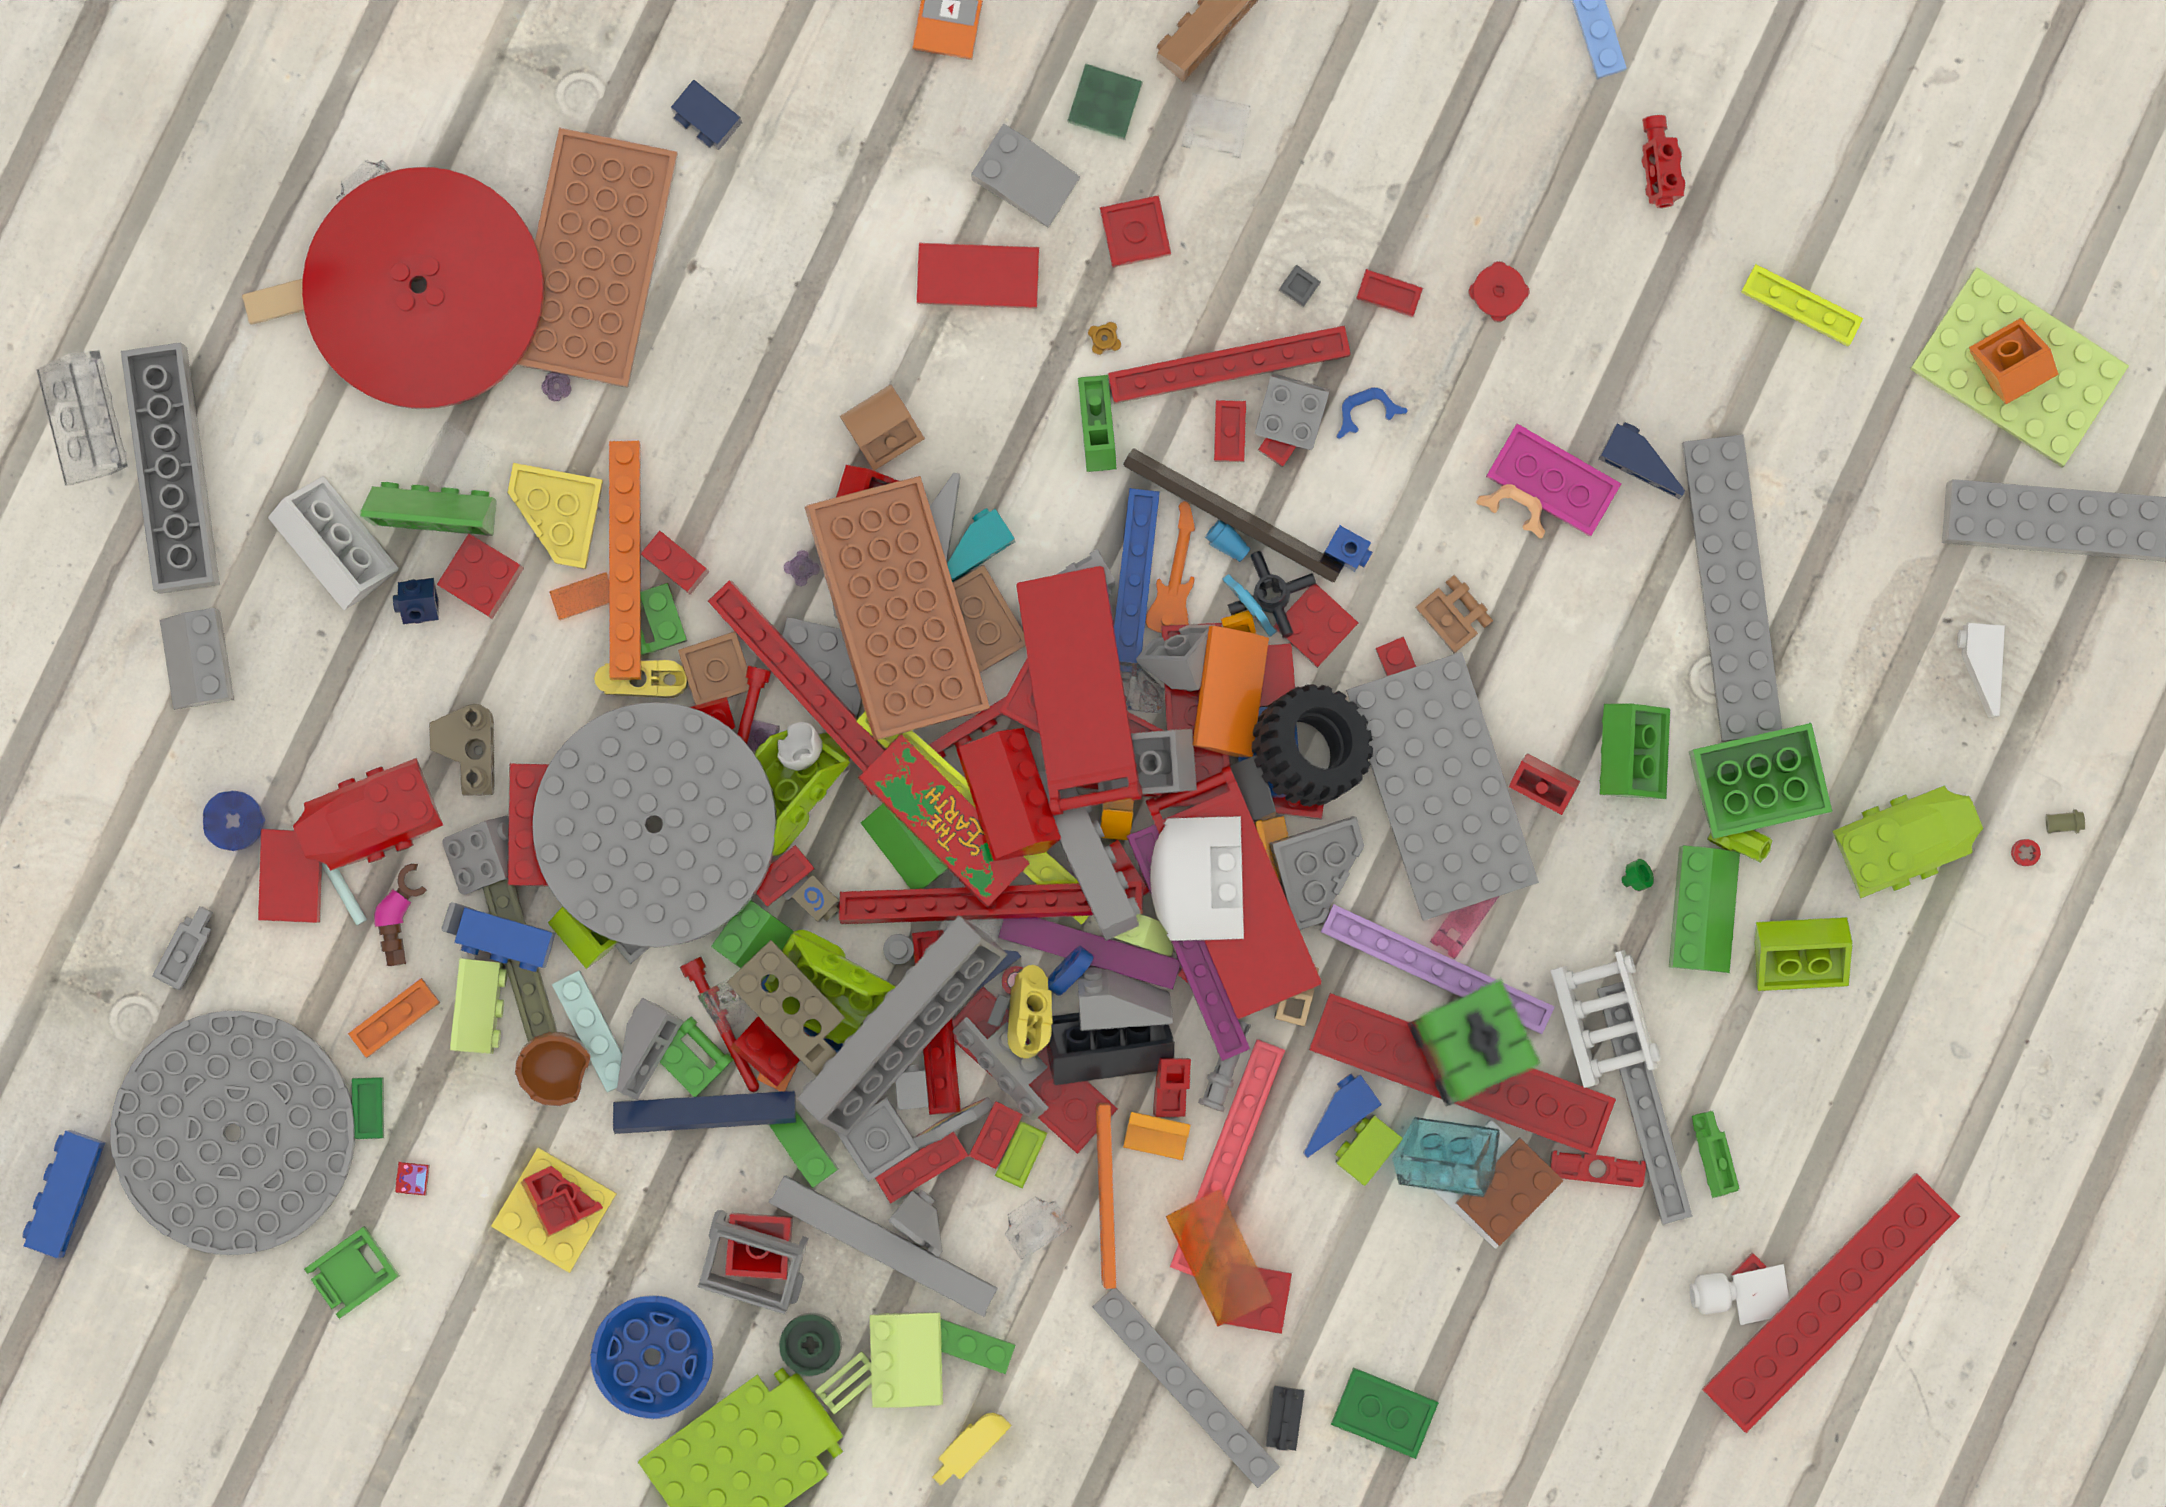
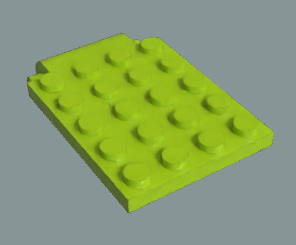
(747, 1449)

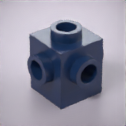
(417, 601)

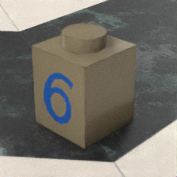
(816, 899)

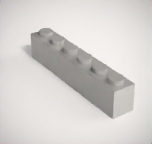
(1094, 868)

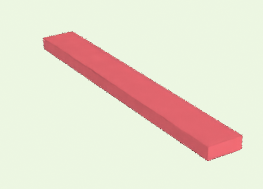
(1238, 1128)

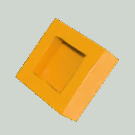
(1241, 621)

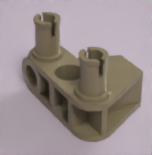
(458, 736)

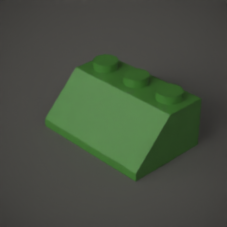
(1634, 751)
(903, 849)

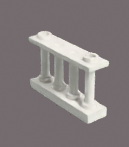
(1583, 1039)

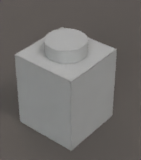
(912, 1089)

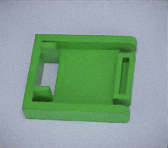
(348, 1275)

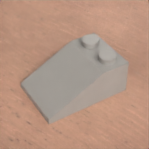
(1025, 175)
(1162, 762)
(1120, 1001)

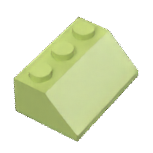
(478, 1006)
(906, 1360)

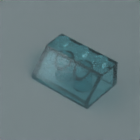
(1447, 1156)

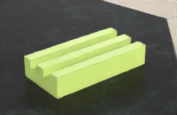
(828, 1399)

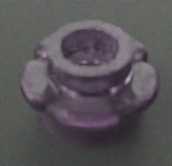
(556, 378)

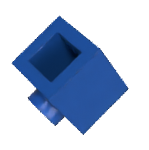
(1348, 549)

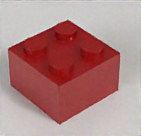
(480, 576)

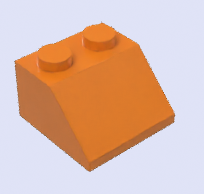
(2014, 360)

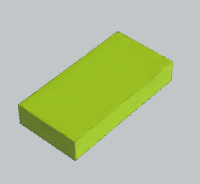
(1021, 1154)

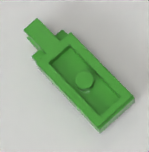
(1715, 1155)

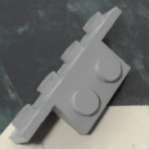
(1007, 1068)

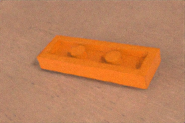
(394, 1018)

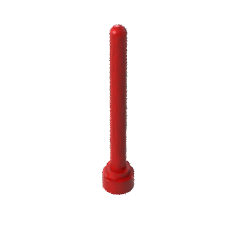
(756, 680)
(695, 972)

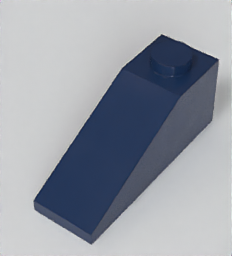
(1636, 457)

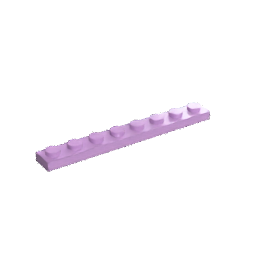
(1427, 963)

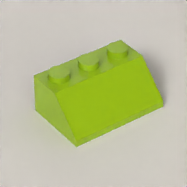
(1803, 954)

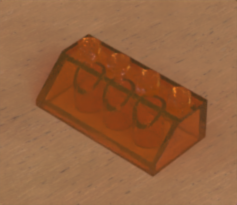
(1219, 1258)

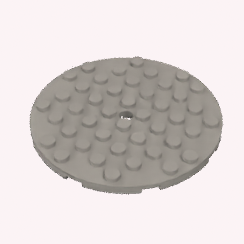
(596, 835)
(174, 1123)

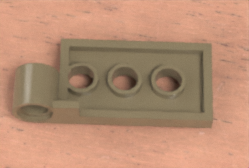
(768, 1006)

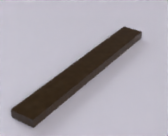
(1233, 515)

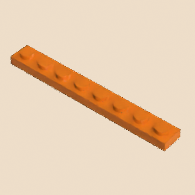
(624, 560)

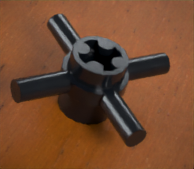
(1277, 604)

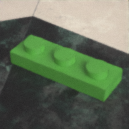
(975, 1346)

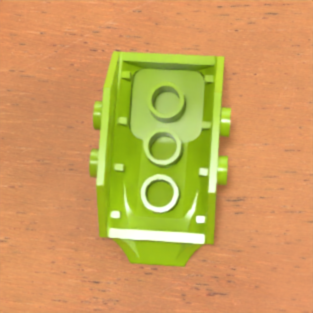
(800, 790)
(1908, 839)
(845, 984)

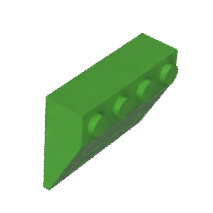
(430, 510)
(1760, 780)

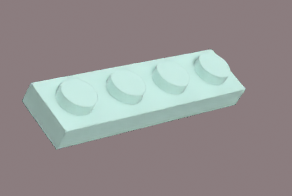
(590, 1027)

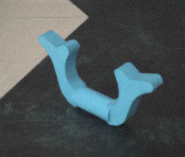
(1250, 603)

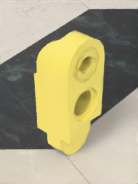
(654, 685)
(1030, 989)
(971, 1446)

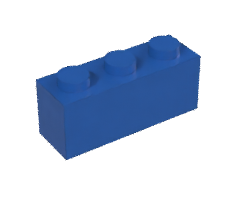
(504, 939)

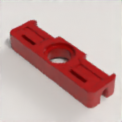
(1617, 1173)

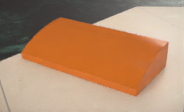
(1230, 691)

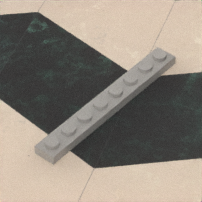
(1648, 1118)
(1186, 1387)

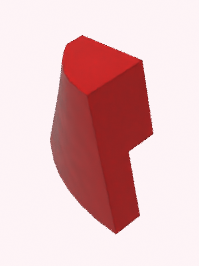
(557, 1200)

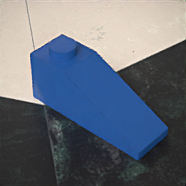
(1345, 1109)

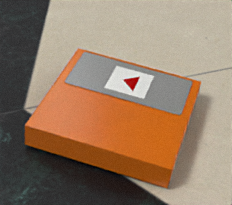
(948, 27)

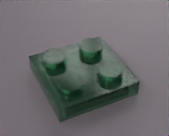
(1105, 101)

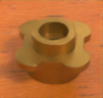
(1108, 330)

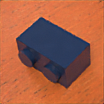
(706, 115)

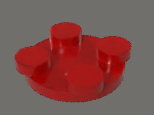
(1499, 291)

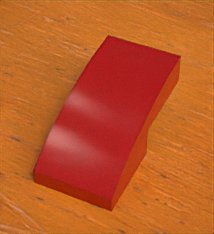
(1171, 1087)

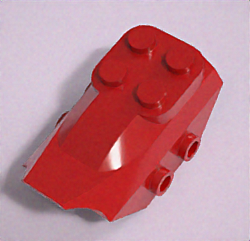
(368, 817)

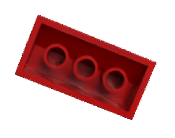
(1008, 794)

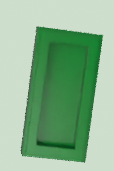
(368, 1107)

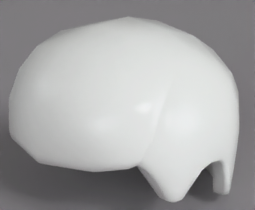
(800, 746)

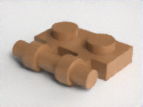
(1447, 620)

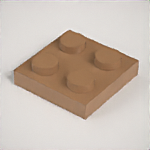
(715, 668)

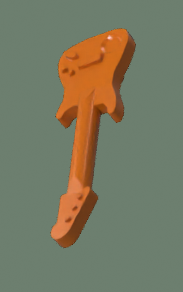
(1171, 600)

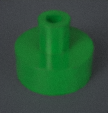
(1638, 875)

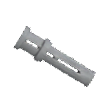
(1221, 1080)

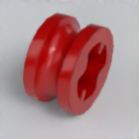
(2025, 861)

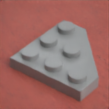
(827, 655)
(1315, 867)

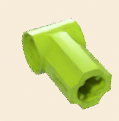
(1747, 843)

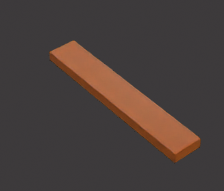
(1105, 1187)

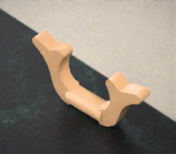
(1510, 491)

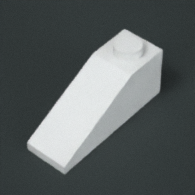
(1983, 657)

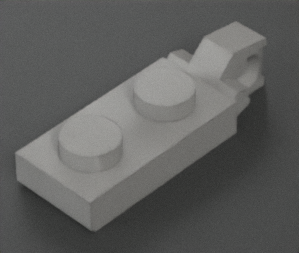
(184, 949)

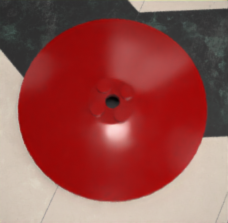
(478, 297)

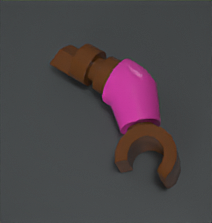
(390, 914)

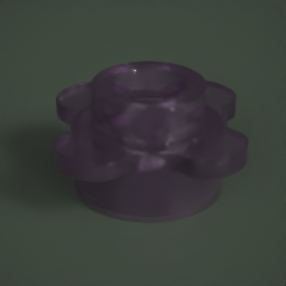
(792, 568)

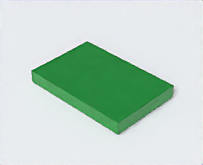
(1384, 1413)

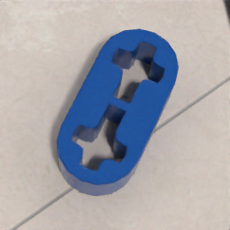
(1069, 970)

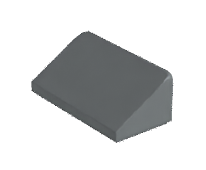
(1254, 789)

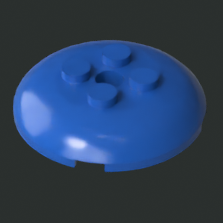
(621, 1365)

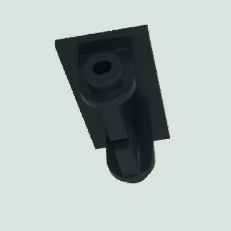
(1285, 1418)

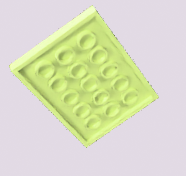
(2047, 417)

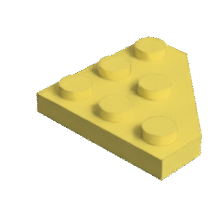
(558, 509)

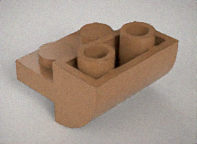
(882, 427)

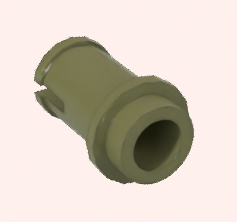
(2065, 822)

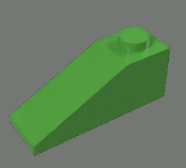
(1097, 423)
(805, 1150)

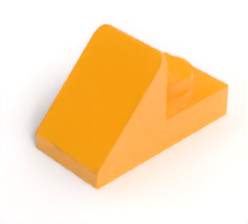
(1117, 819)

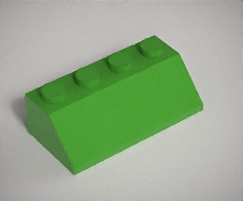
(1704, 909)

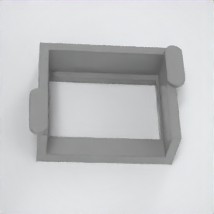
(743, 1291)

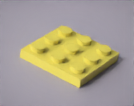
(520, 1222)

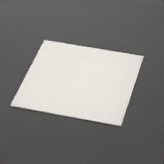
(1770, 1294)

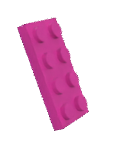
(1558, 479)

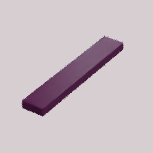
(1106, 954)

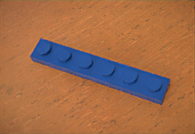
(1135, 573)

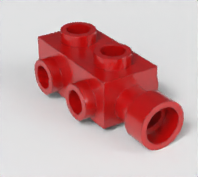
(1667, 170)

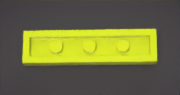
(1802, 305)

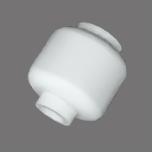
(1712, 1293)

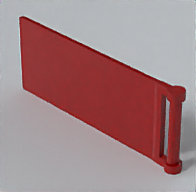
(1077, 687)
(1272, 957)

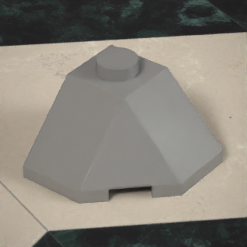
(1178, 659)
(919, 1221)

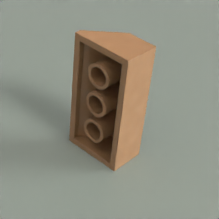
(1200, 34)

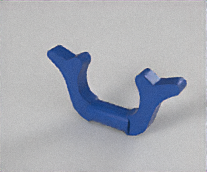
(1361, 398)

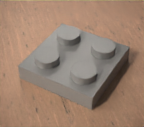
(879, 1140)

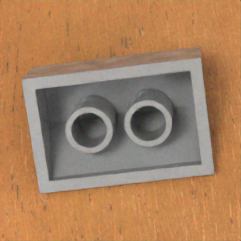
(196, 658)

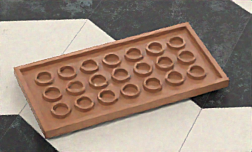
(598, 254)
(897, 608)

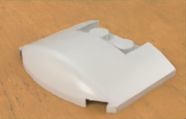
(1199, 878)

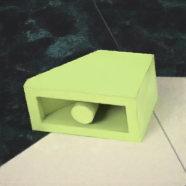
(1148, 935)

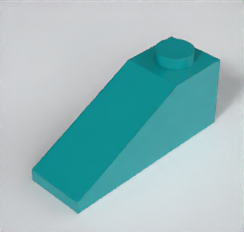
(980, 542)

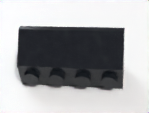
(1104, 1053)

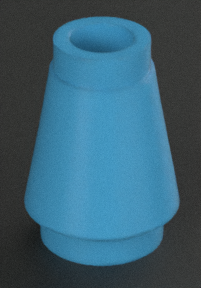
(1227, 540)

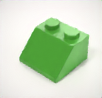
(749, 934)

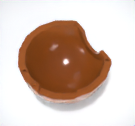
(552, 1068)

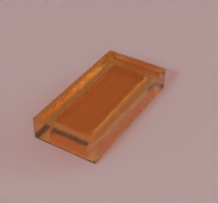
(581, 596)

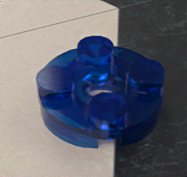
(250, 820)

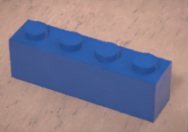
(63, 1194)

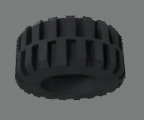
(1336, 721)

